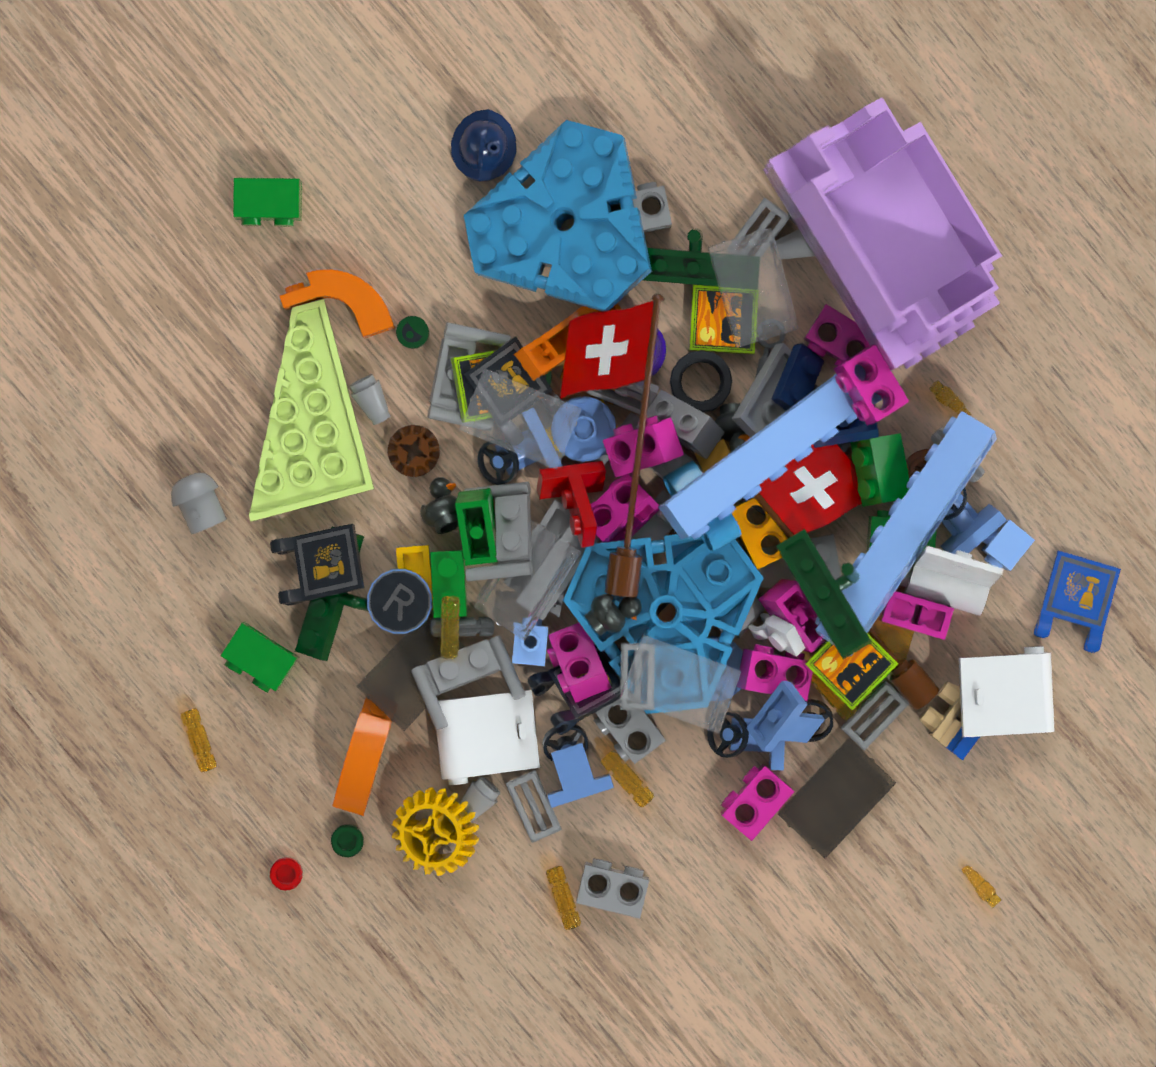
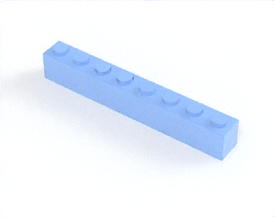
(761, 458)
(916, 517)

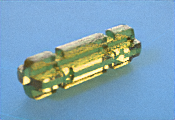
(450, 627)
(832, 699)
(198, 740)
(627, 778)
(563, 897)

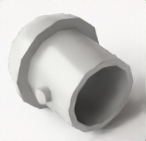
(198, 501)

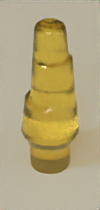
(948, 397)
(982, 887)

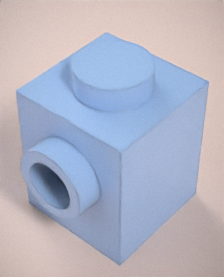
(1006, 545)
(533, 649)

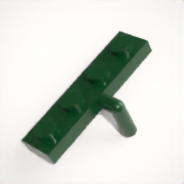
(681, 265)
(826, 592)
(323, 620)

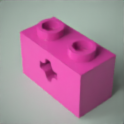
(790, 604)

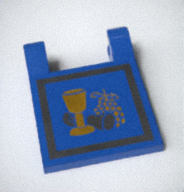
(1079, 594)

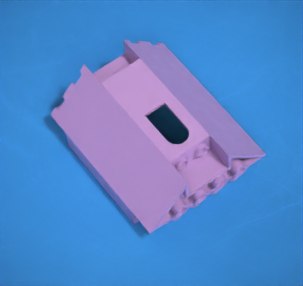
(890, 231)

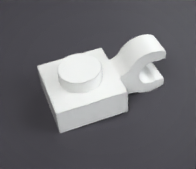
(780, 634)

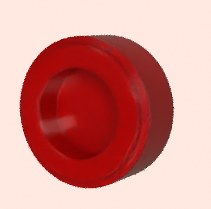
(286, 873)

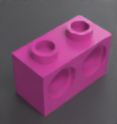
(845, 330)
(878, 380)
(659, 445)
(613, 506)
(917, 615)
(577, 662)
(775, 671)
(763, 807)

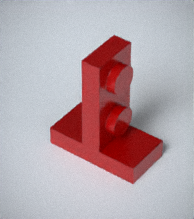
(573, 484)

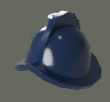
(483, 145)

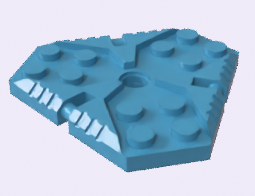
(576, 177)
(699, 583)

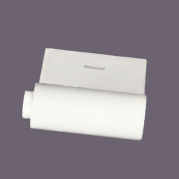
(951, 579)
(1007, 694)
(485, 737)

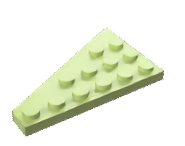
(312, 430)

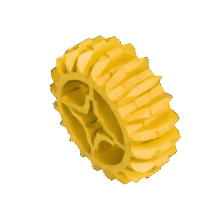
(411, 830)

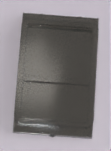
(391, 680)
(836, 798)

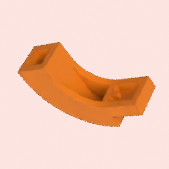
(364, 300)
(550, 348)
(362, 759)

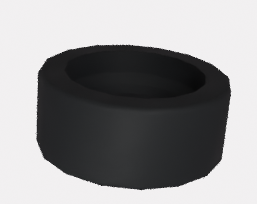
(705, 357)

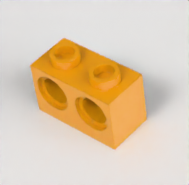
(753, 534)

